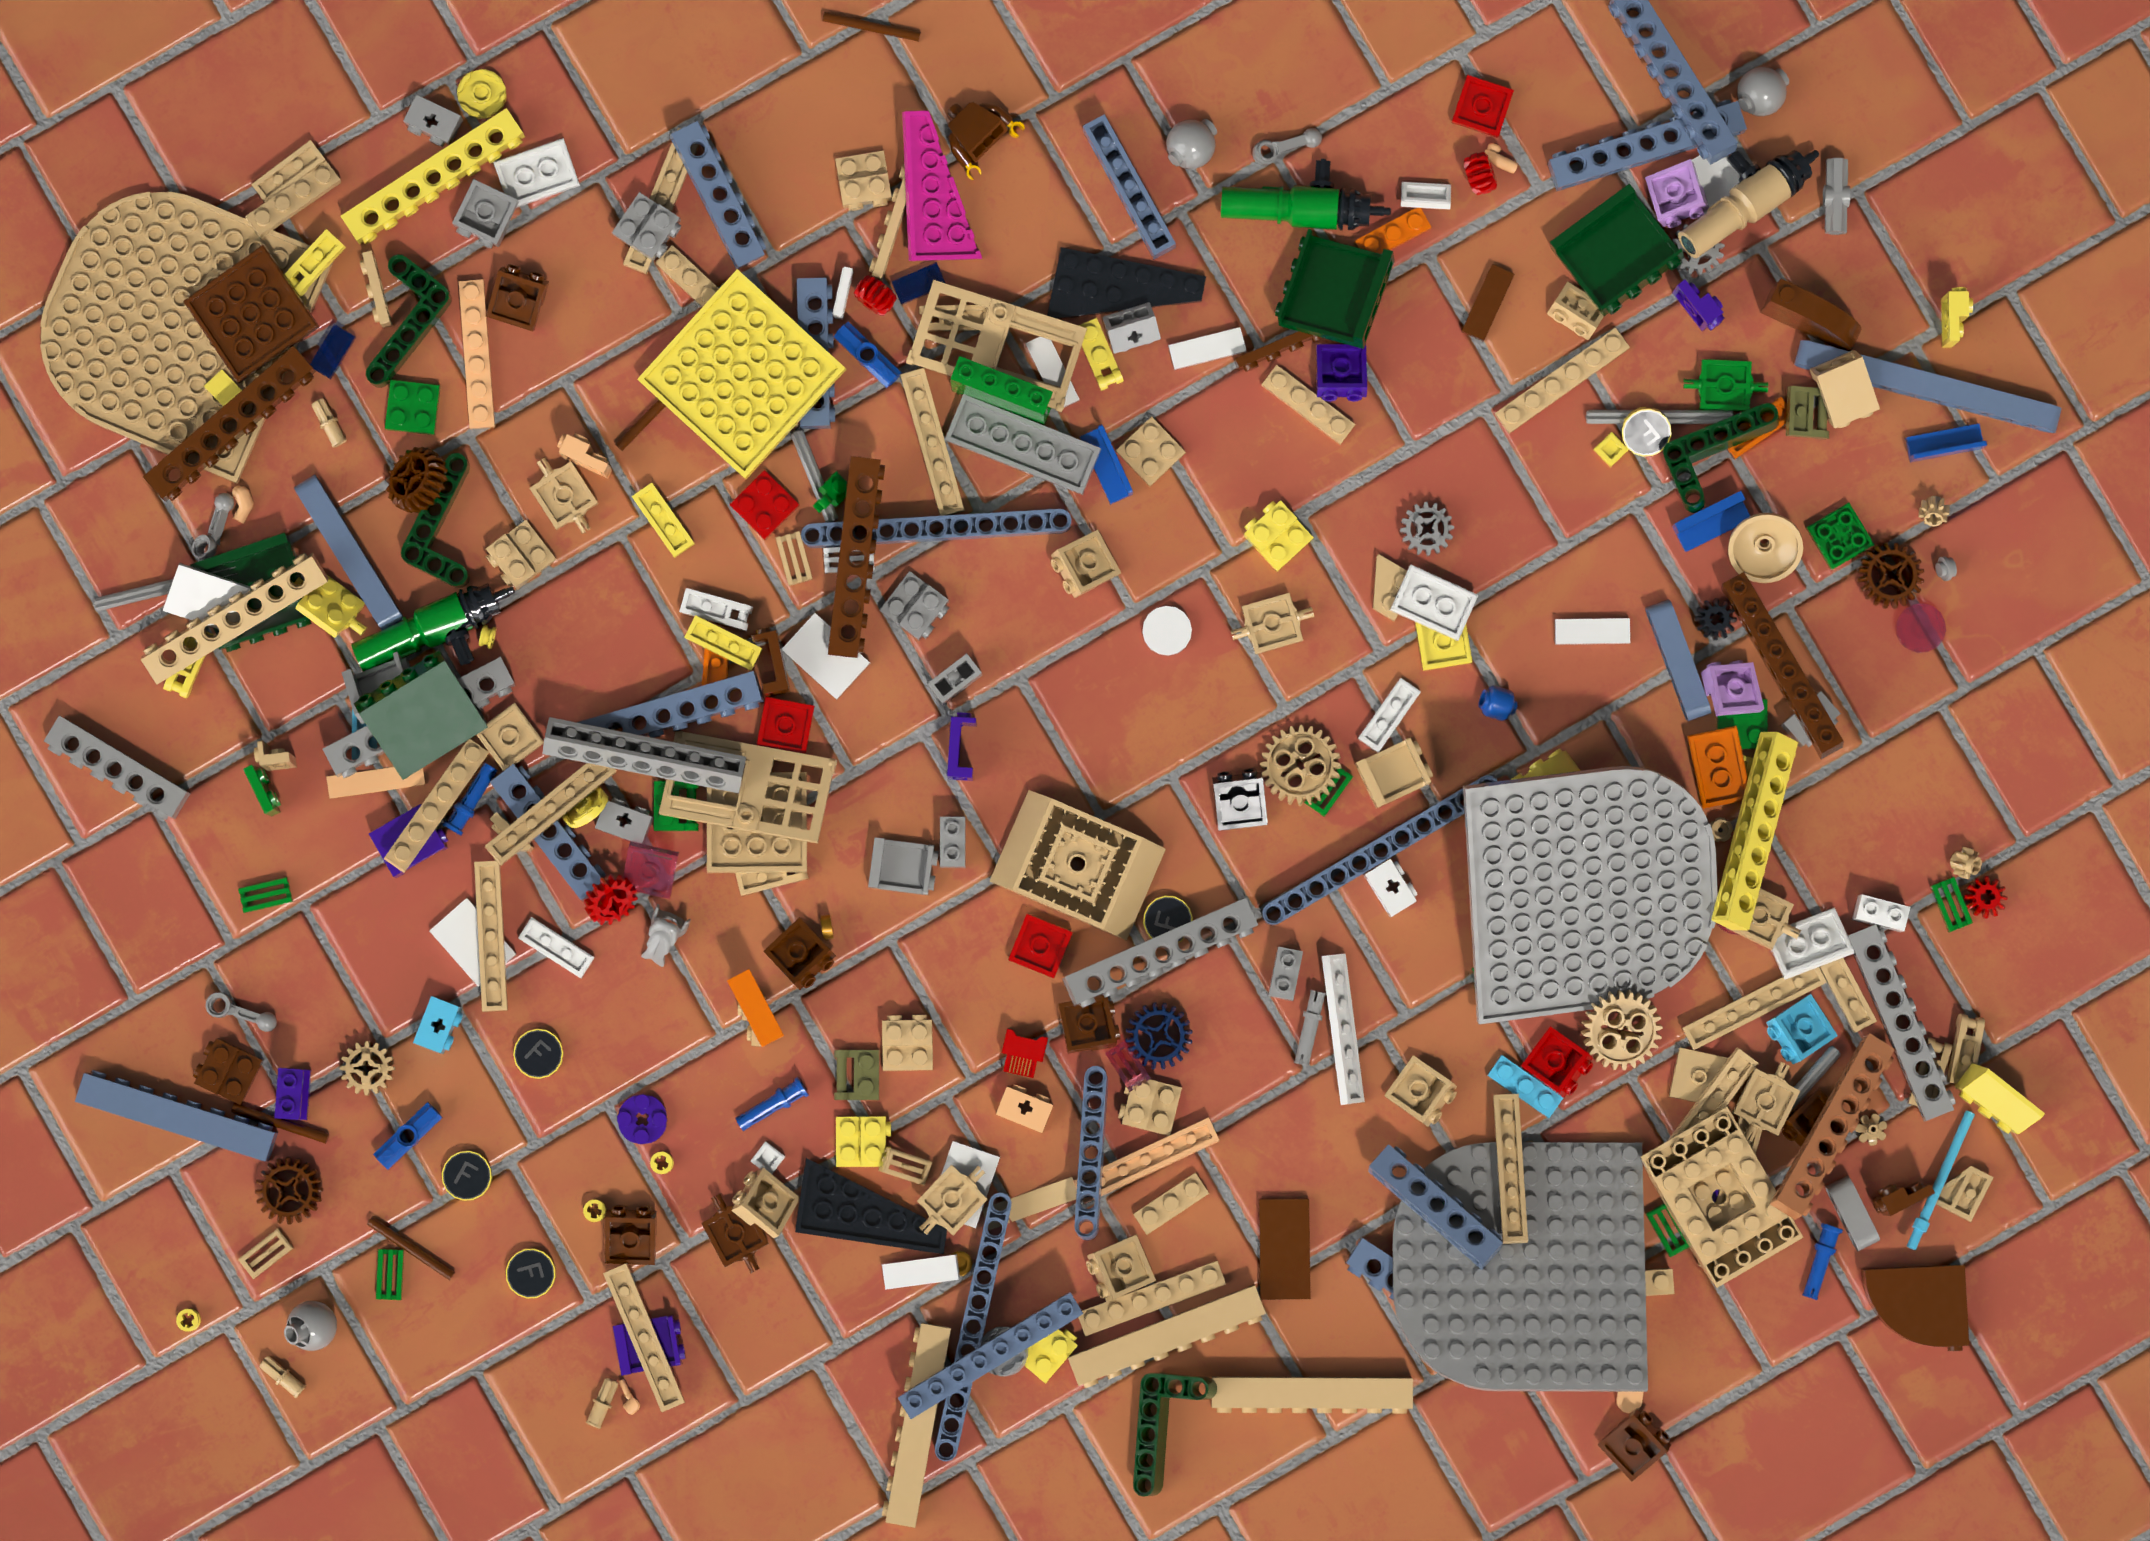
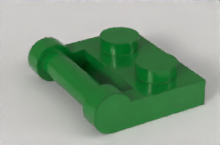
(668, 823)

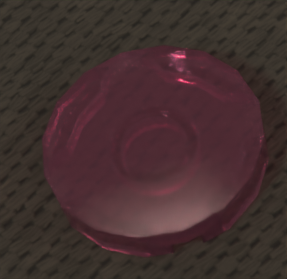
(1920, 628)

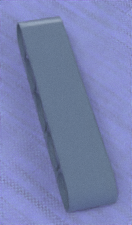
(1678, 660)

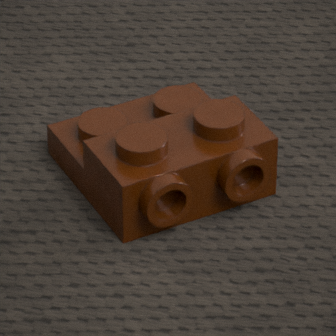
(517, 297)
(800, 954)
(1089, 1026)
(227, 1071)
(1803, 1118)
(1896, 1198)
(630, 1235)
(1635, 1444)

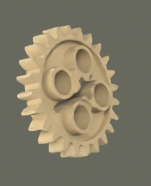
(1311, 784)
(1627, 1009)

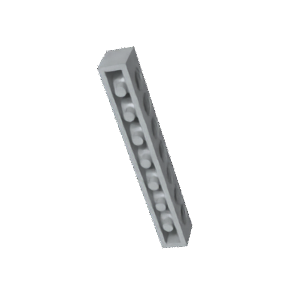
(337, 752)
(644, 755)
(1239, 912)
(1928, 1107)

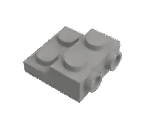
(485, 214)
(647, 227)
(915, 606)

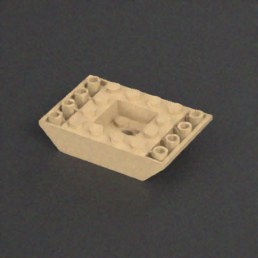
(1114, 874)
(1725, 1235)

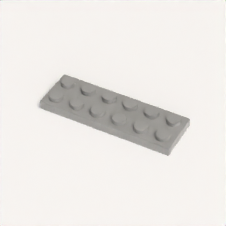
(1023, 444)

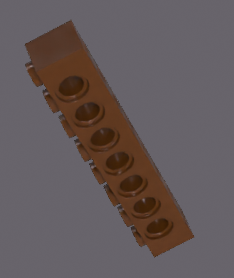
(215, 426)
(838, 643)
(1782, 665)

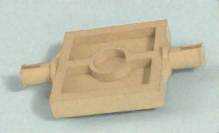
(563, 495)
(1272, 623)
(1769, 920)
(1766, 1101)
(952, 1200)

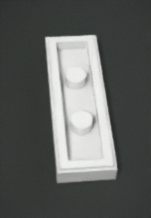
(1207, 348)
(1050, 366)
(1592, 631)
(1389, 715)
(556, 947)
(921, 1271)

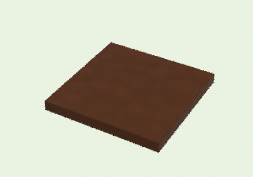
(251, 314)

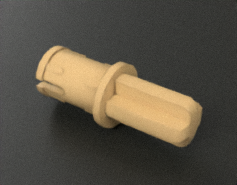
(328, 423)
(282, 1376)
(602, 1403)

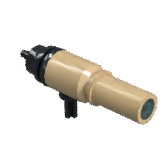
(1749, 200)

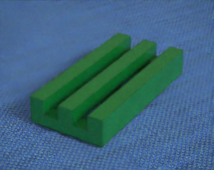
(1316, 807)
(244, 900)
(1959, 924)
(1670, 1252)
(380, 1268)

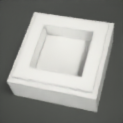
(768, 1158)

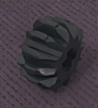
(1719, 628)

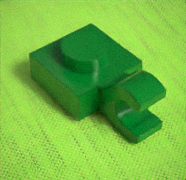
(832, 491)

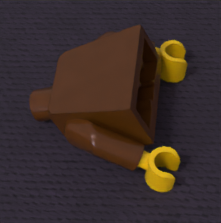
(977, 130)

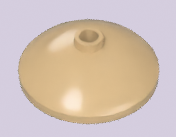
(1770, 560)

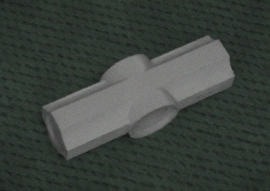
(1836, 196)

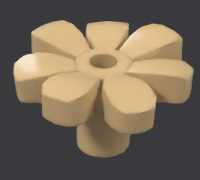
(1865, 1129)

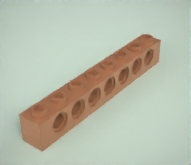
(1786, 1197)

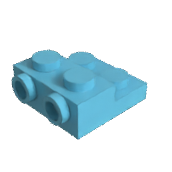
(1801, 1029)

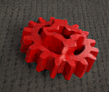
(610, 899)

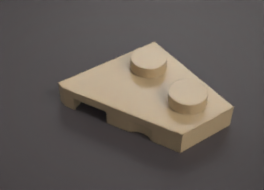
(1386, 586)
(1965, 1193)

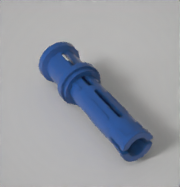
(465, 808)
(781, 1099)
(1825, 1248)

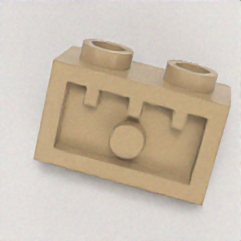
(1576, 311)
(273, 759)

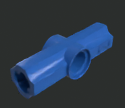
(855, 343)
(396, 1148)

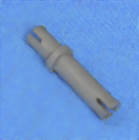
(1309, 1028)

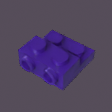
(1704, 311)
(1341, 372)

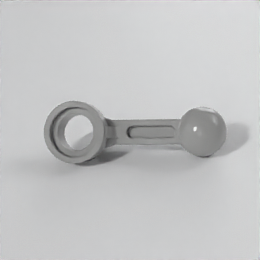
(1310, 138)
(223, 504)
(265, 1021)

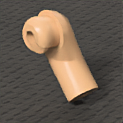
(1499, 160)
(244, 501)

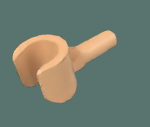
(632, 1404)

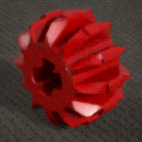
(1480, 173)
(875, 295)
(1990, 905)

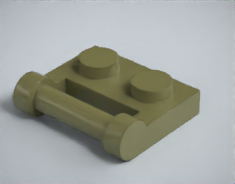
(1800, 413)
(865, 1075)

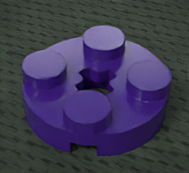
(642, 1104)

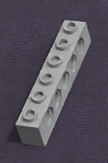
(58, 741)

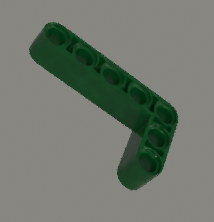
(411, 323)
(1712, 446)
(435, 523)
(1159, 1424)

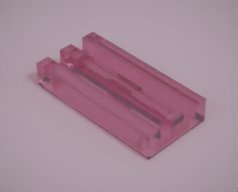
(1136, 1078)

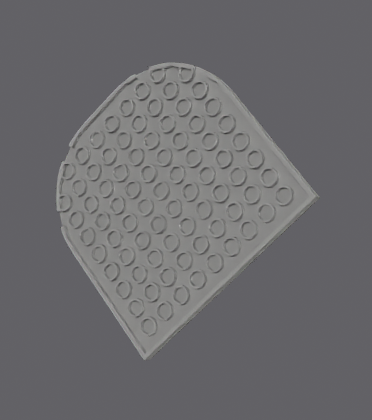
(1584, 889)
(1543, 1310)

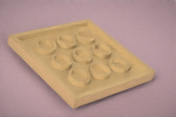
(752, 852)

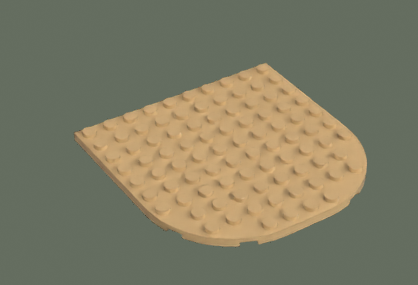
(119, 326)

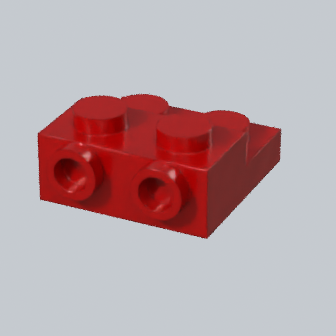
(1558, 1062)

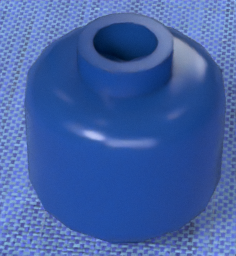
(1497, 703)

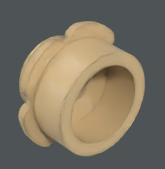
(1726, 826)

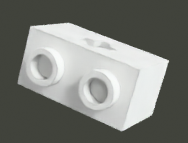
(1391, 902)
(1881, 913)

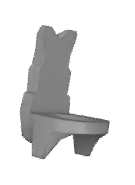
(663, 935)

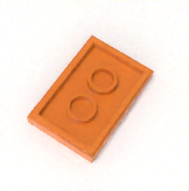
(1719, 766)

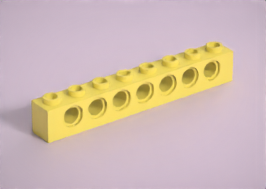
(438, 163)
(1754, 831)

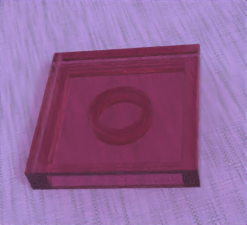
(651, 869)

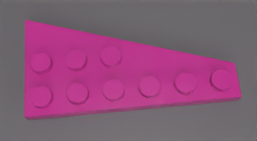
(933, 205)

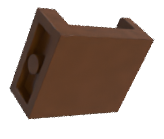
(781, 685)

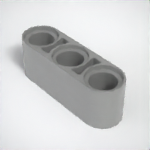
(1852, 1213)

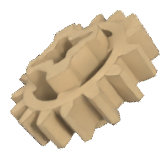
(367, 1080)

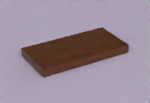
(1284, 1249)

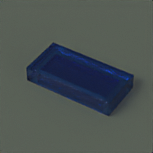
(917, 283)
(332, 351)

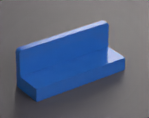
(1945, 443)
(1108, 467)
(1711, 521)

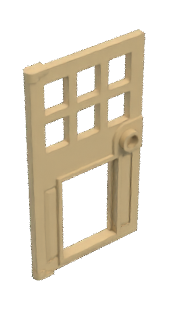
(993, 335)
(753, 790)

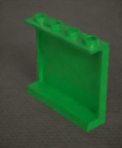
(1001, 390)

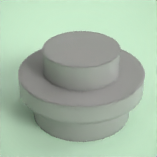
(1946, 568)

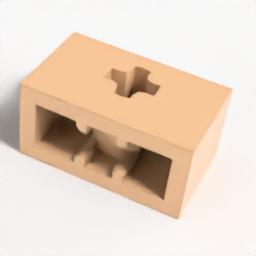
(1009, 1108)

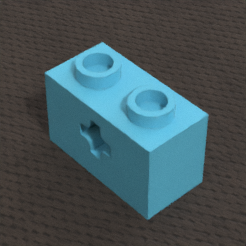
(435, 1011)

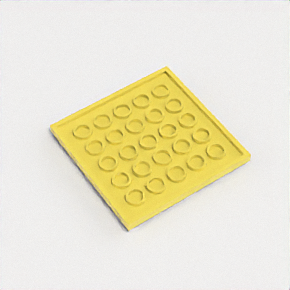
(741, 374)

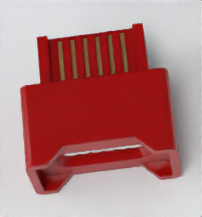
(1022, 1053)

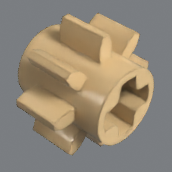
(1934, 511)
(1966, 863)

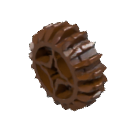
(416, 479)
(1898, 583)
(282, 1200)

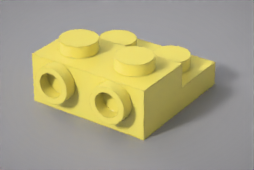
(1954, 310)
(1277, 535)
(861, 1141)
(1050, 1353)

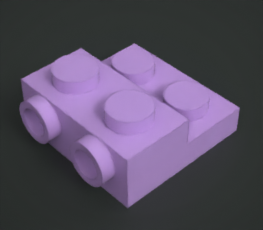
(1677, 194)
(1733, 688)

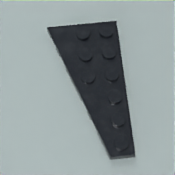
(1105, 285)
(851, 1212)

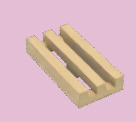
(788, 538)
(887, 1160)
(283, 1240)

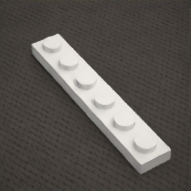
(1343, 1029)

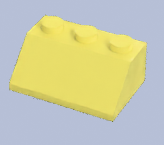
(1997, 1099)

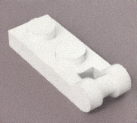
(715, 609)

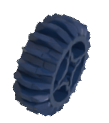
(1169, 1016)

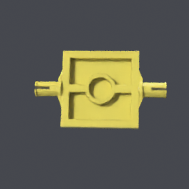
(332, 608)

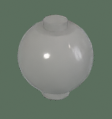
(1762, 91)
(1191, 143)
(311, 1326)

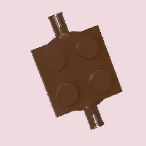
(733, 1237)

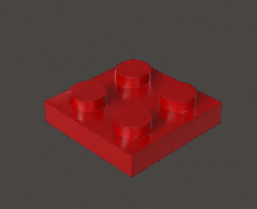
(1482, 106)
(764, 505)
(785, 725)
(1040, 946)

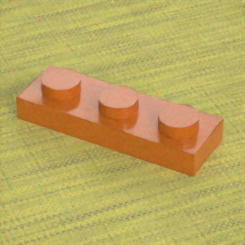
(1395, 232)

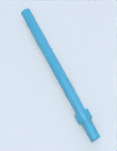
(1921, 1224)

